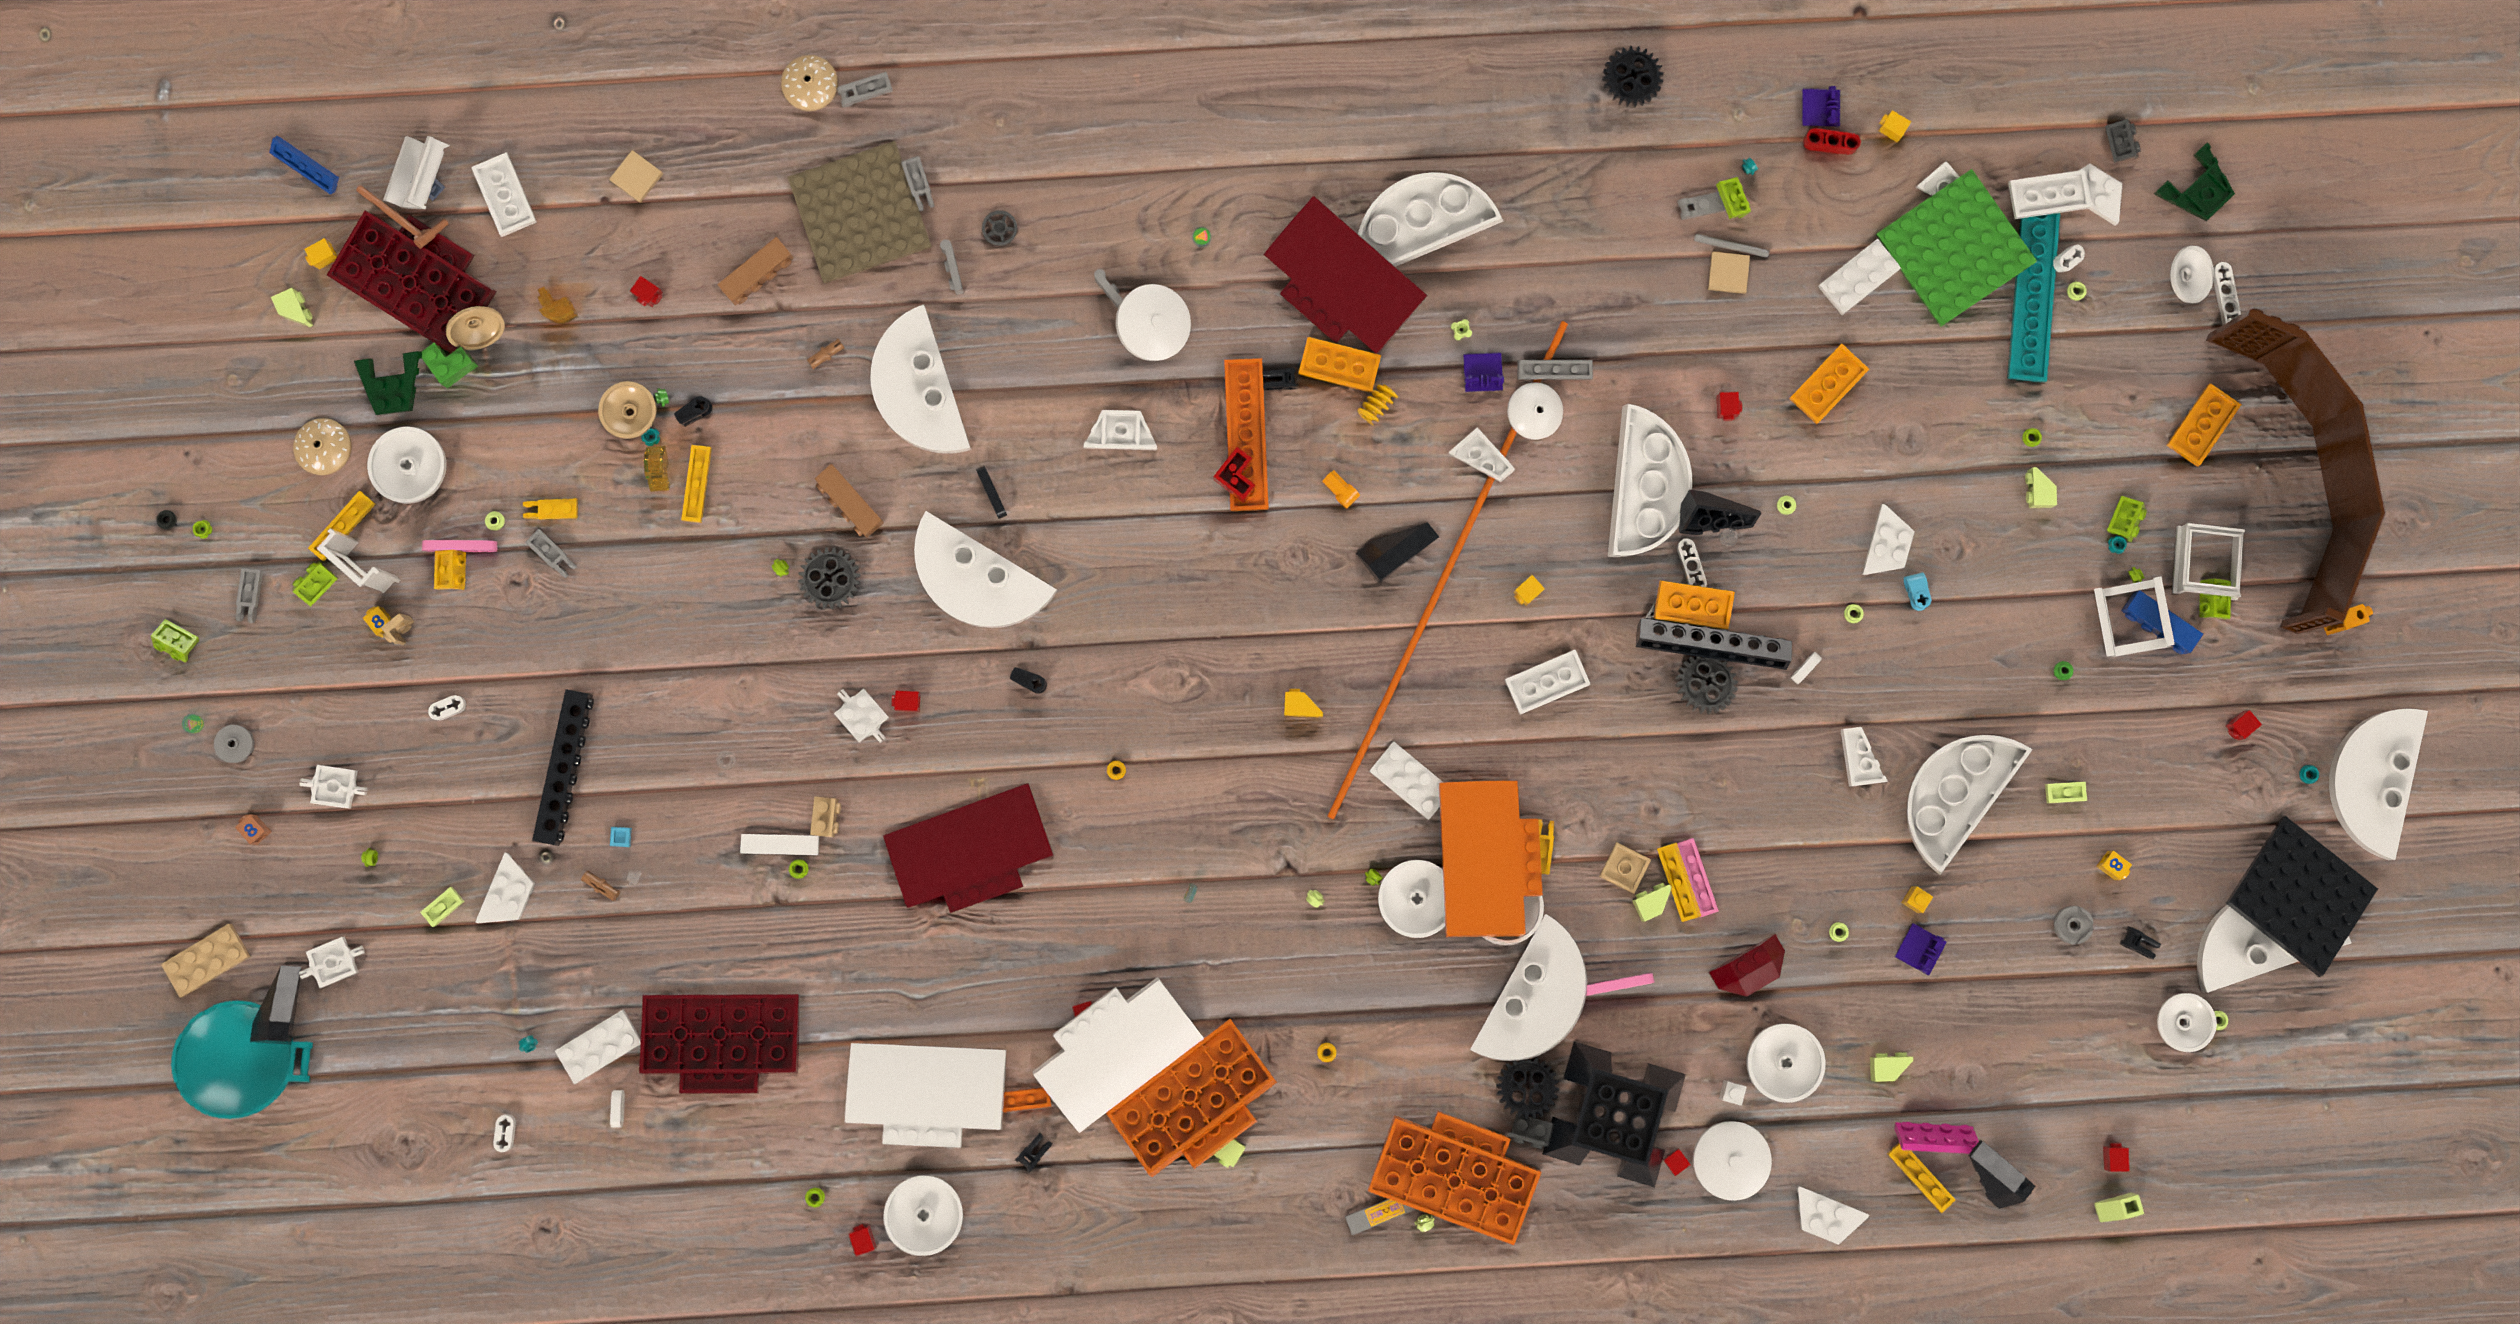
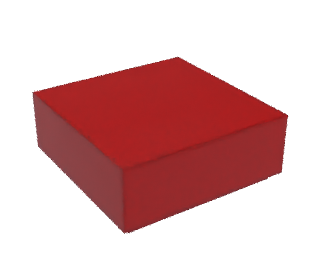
(1676, 1162)

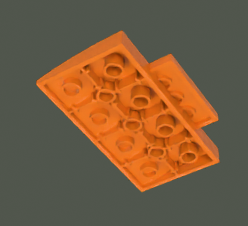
(1487, 859)
(1194, 1102)
(1456, 1175)

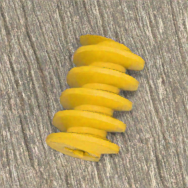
(1376, 403)

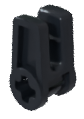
(1285, 384)
(691, 411)
(1027, 679)
(2133, 942)
(1027, 1152)

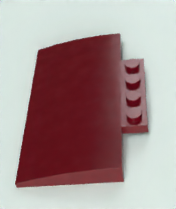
(1342, 279)
(409, 282)
(969, 850)
(719, 1040)

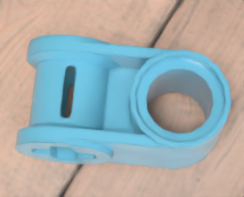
(1917, 587)

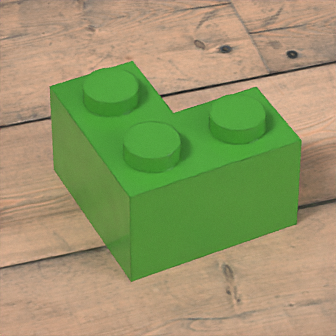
(448, 368)

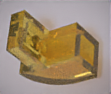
(558, 312)
(656, 468)

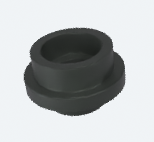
(161, 519)

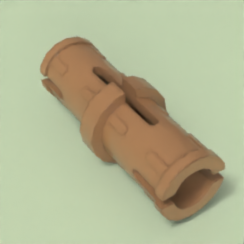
(825, 353)
(600, 885)

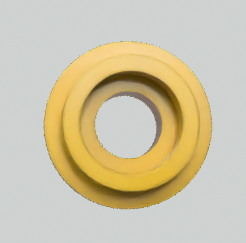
(1121, 774)
(1331, 1057)

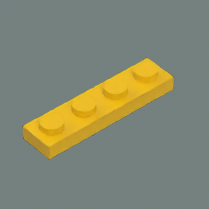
(696, 483)
(345, 520)
(1679, 882)
(1921, 1177)

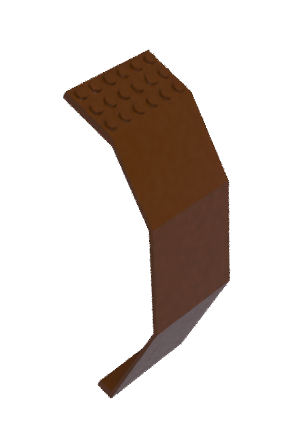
(2342, 451)

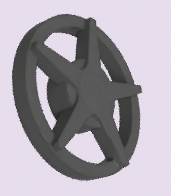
(999, 228)

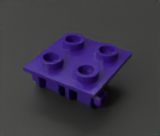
(1821, 107)
(1483, 372)
(1920, 949)

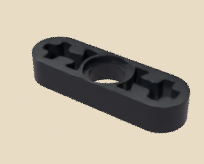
(991, 492)

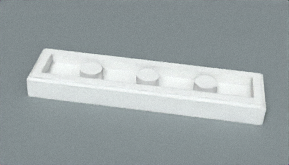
(779, 844)

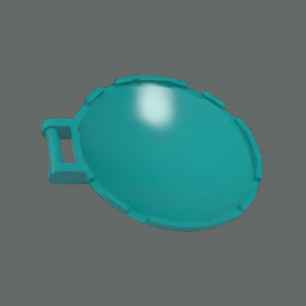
(227, 1073)

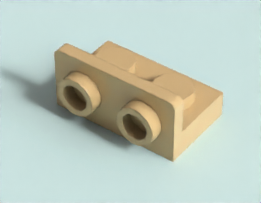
(399, 624)
(824, 817)

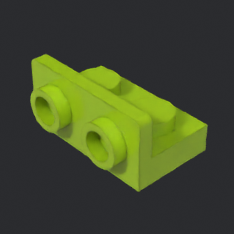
(1733, 198)
(2127, 518)
(313, 583)
(2215, 605)
(174, 640)

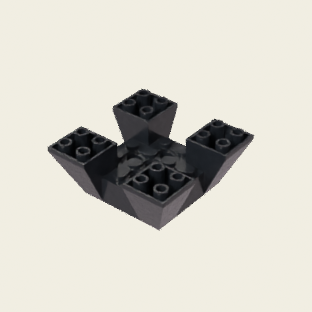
(1590, 1132)

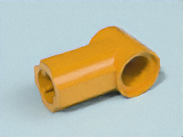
(1343, 492)

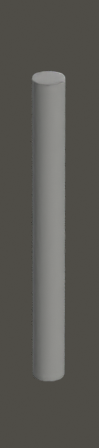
(1731, 245)

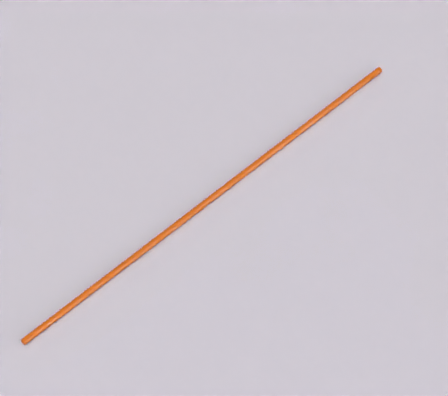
(1431, 604)

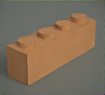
(756, 271)
(849, 501)

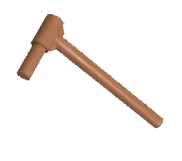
(422, 237)

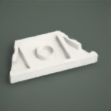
(2103, 194)
(1120, 431)
(1888, 543)
(507, 893)
(1827, 1217)

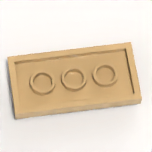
(205, 960)

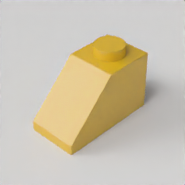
(1300, 705)

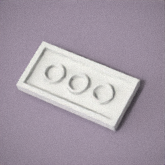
(504, 194)
(2049, 194)
(1859, 277)
(1547, 682)
(1408, 780)
(598, 1047)

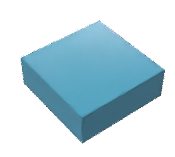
(620, 837)

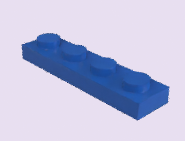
(304, 165)

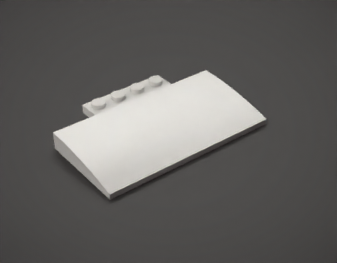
(1115, 1051)
(925, 1091)

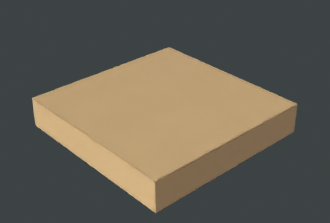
(636, 176)
(1728, 272)
(1624, 868)

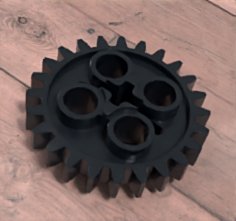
(1639, 91)
(1544, 1089)

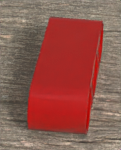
(1824, 146)

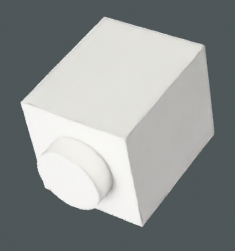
(1732, 1092)

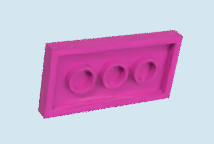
(1936, 1137)

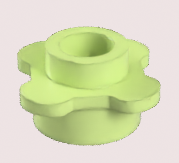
(1464, 324)
(1315, 898)
(1424, 1222)

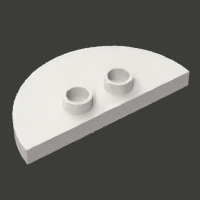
(1426, 215)
(914, 386)
(1649, 483)
(973, 580)
(2374, 778)
(1957, 791)
(2236, 951)
(1539, 998)

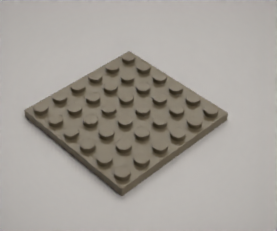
(859, 212)

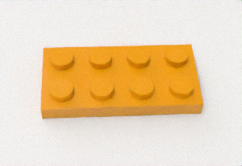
(1339, 364)
(1829, 383)
(2203, 424)
(1693, 604)

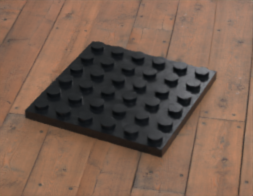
(2302, 896)

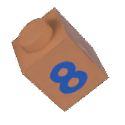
(252, 829)

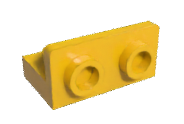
(449, 569)

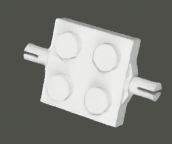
(861, 716)
(333, 786)
(332, 962)

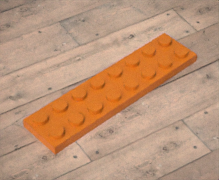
(1247, 426)

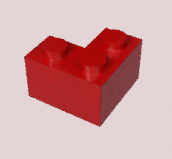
(1231, 477)

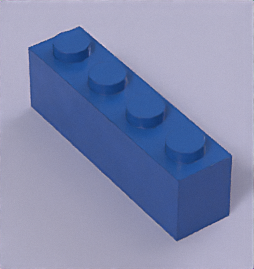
(2146, 612)

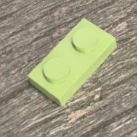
(2066, 792)
(442, 906)

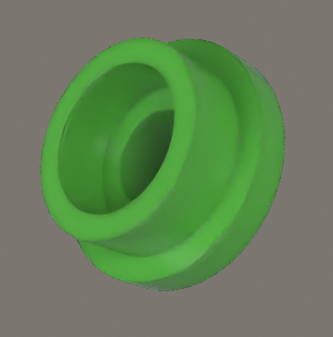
(661, 397)
(2058, 673)

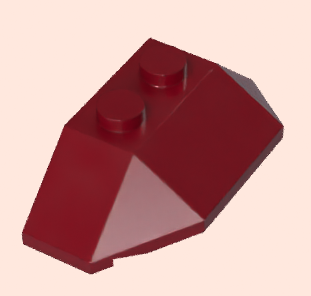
(1751, 968)

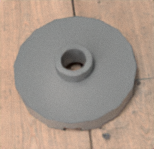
(243, 743)
(2083, 925)

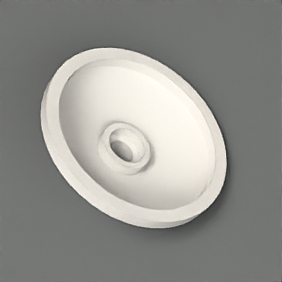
(2192, 274)
(1524, 415)
(2198, 1025)

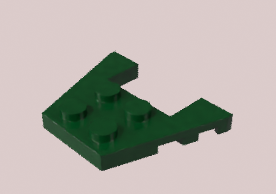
(2206, 193)
(393, 392)

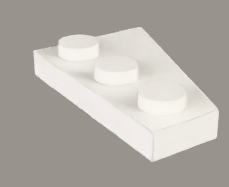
(1938, 179)
(1482, 455)
(1860, 762)

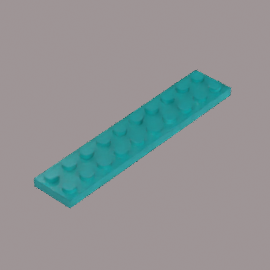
(2034, 301)

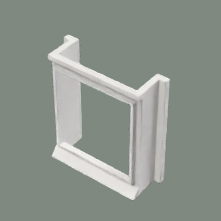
(417, 160)
(341, 545)
(2182, 561)
(2113, 651)

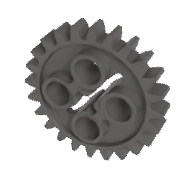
(839, 592)
(1700, 698)

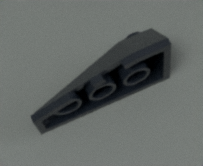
(1708, 512)
(1391, 552)
(277, 1012)
(2000, 1179)

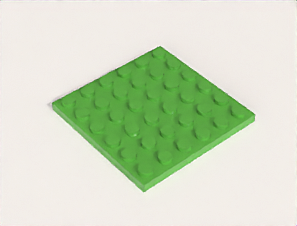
(1956, 247)

